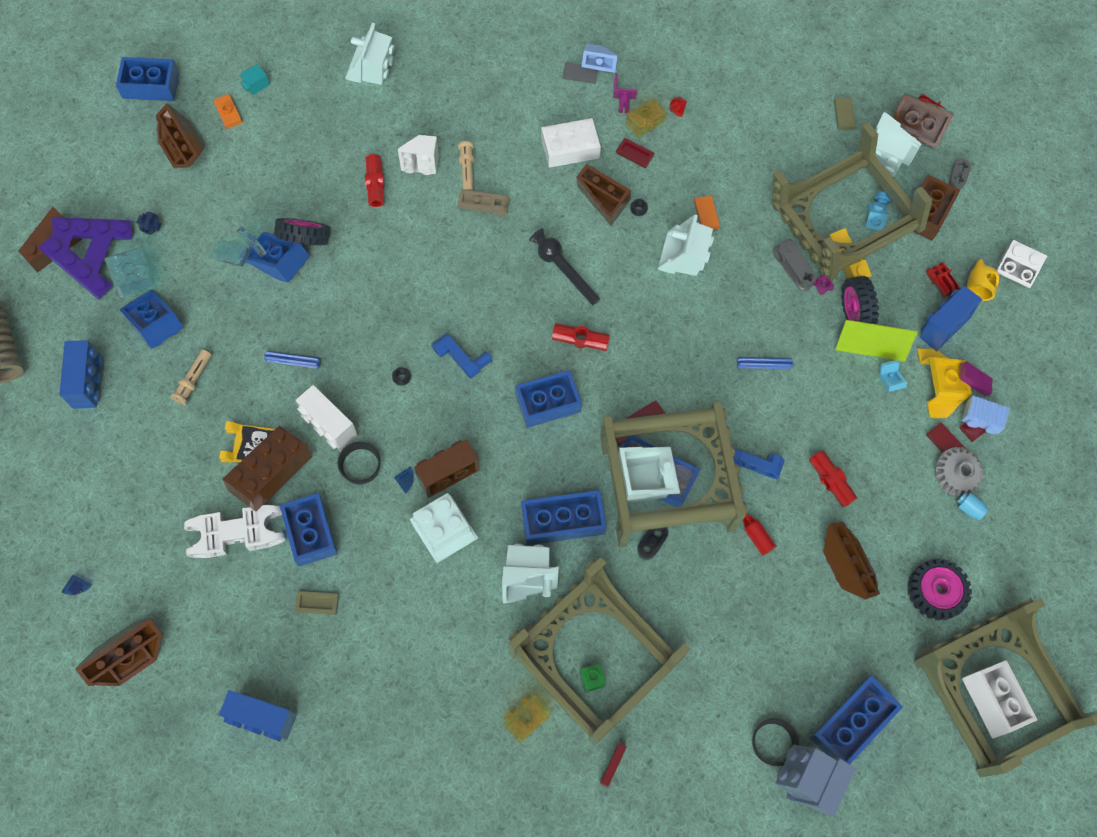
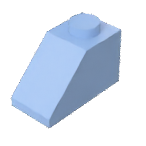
(599, 58)

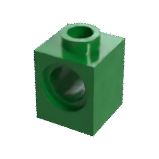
(592, 678)

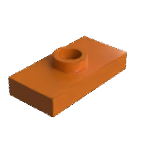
(227, 111)

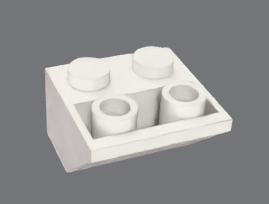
(419, 155)
(1020, 263)

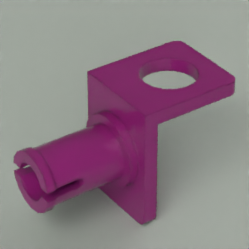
(624, 96)

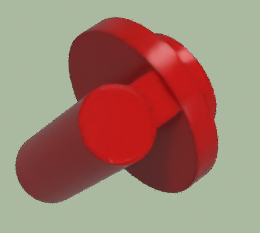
(678, 106)

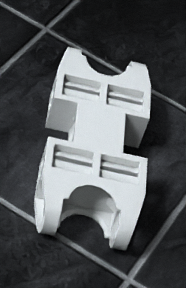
(219, 533)

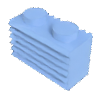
(985, 414)

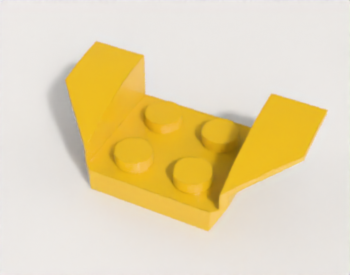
(948, 387)

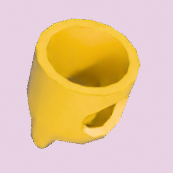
(983, 281)

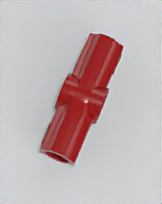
(374, 180)
(569, 335)
(833, 478)

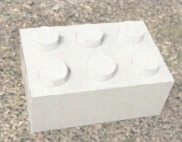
(570, 142)
(326, 419)
(999, 699)

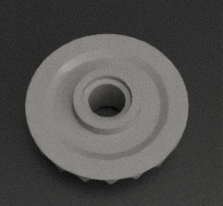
(950, 475)

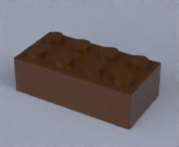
(267, 468)

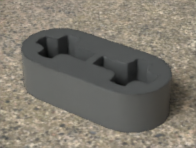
(957, 173)

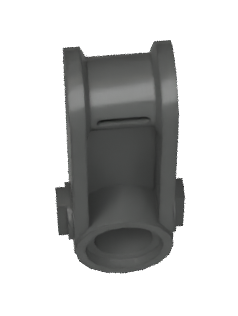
(795, 264)

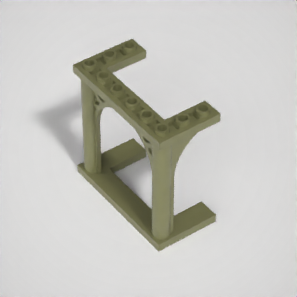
(829, 258)
(726, 511)
(595, 582)
(1022, 626)

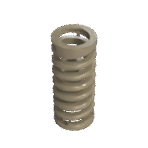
(15, 373)

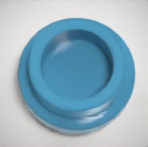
(883, 198)

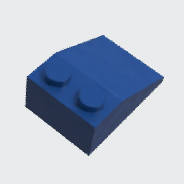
(282, 257)
(152, 318)

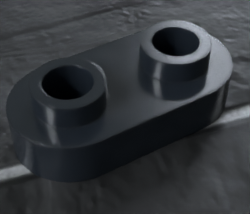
(653, 542)

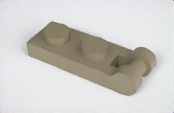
(483, 202)

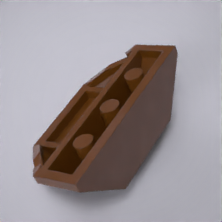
(177, 138)
(849, 562)
(122, 655)

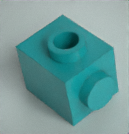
(254, 79)

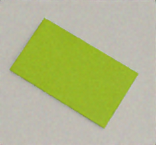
(876, 340)

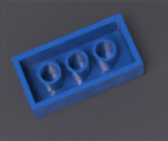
(563, 517)
(856, 721)

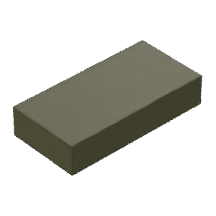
(844, 114)
(316, 603)

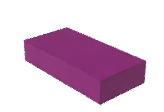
(976, 378)

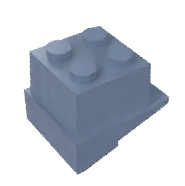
(814, 779)

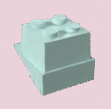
(371, 57)
(894, 144)
(686, 247)
(647, 473)
(442, 527)
(527, 573)

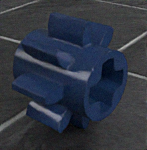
(148, 223)

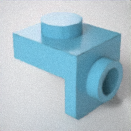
(877, 216)
(891, 377)

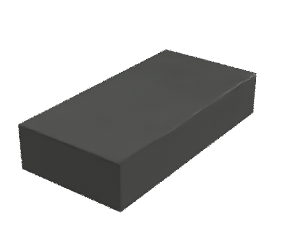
(578, 73)

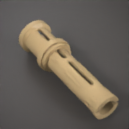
(466, 160)
(185, 384)

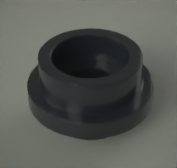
(639, 203)
(401, 371)

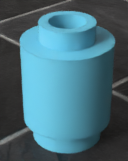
(972, 506)

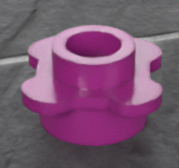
(822, 289)

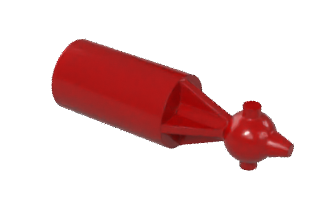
(758, 535)

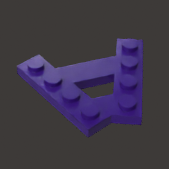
(85, 270)

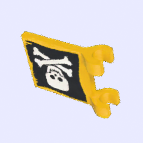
(246, 440)

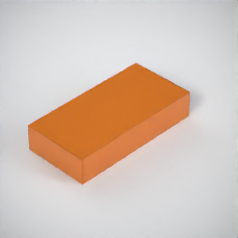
(706, 212)

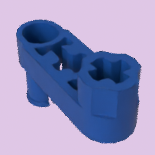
(471, 367)
(770, 467)

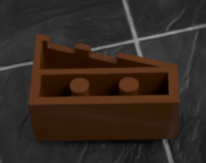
(603, 192)
(30, 249)

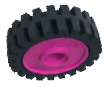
(302, 231)
(860, 300)
(953, 584)

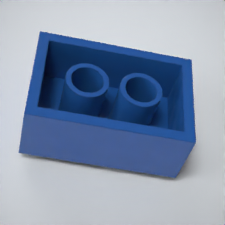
(147, 78)
(950, 317)
(80, 374)
(548, 398)
(308, 529)
(257, 716)

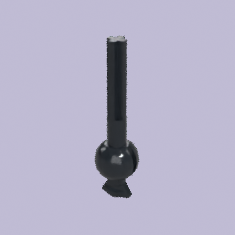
(550, 251)

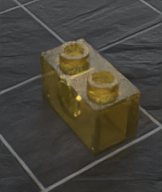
(654, 115)
(520, 730)

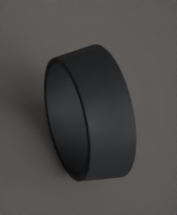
(356, 446)
(792, 732)

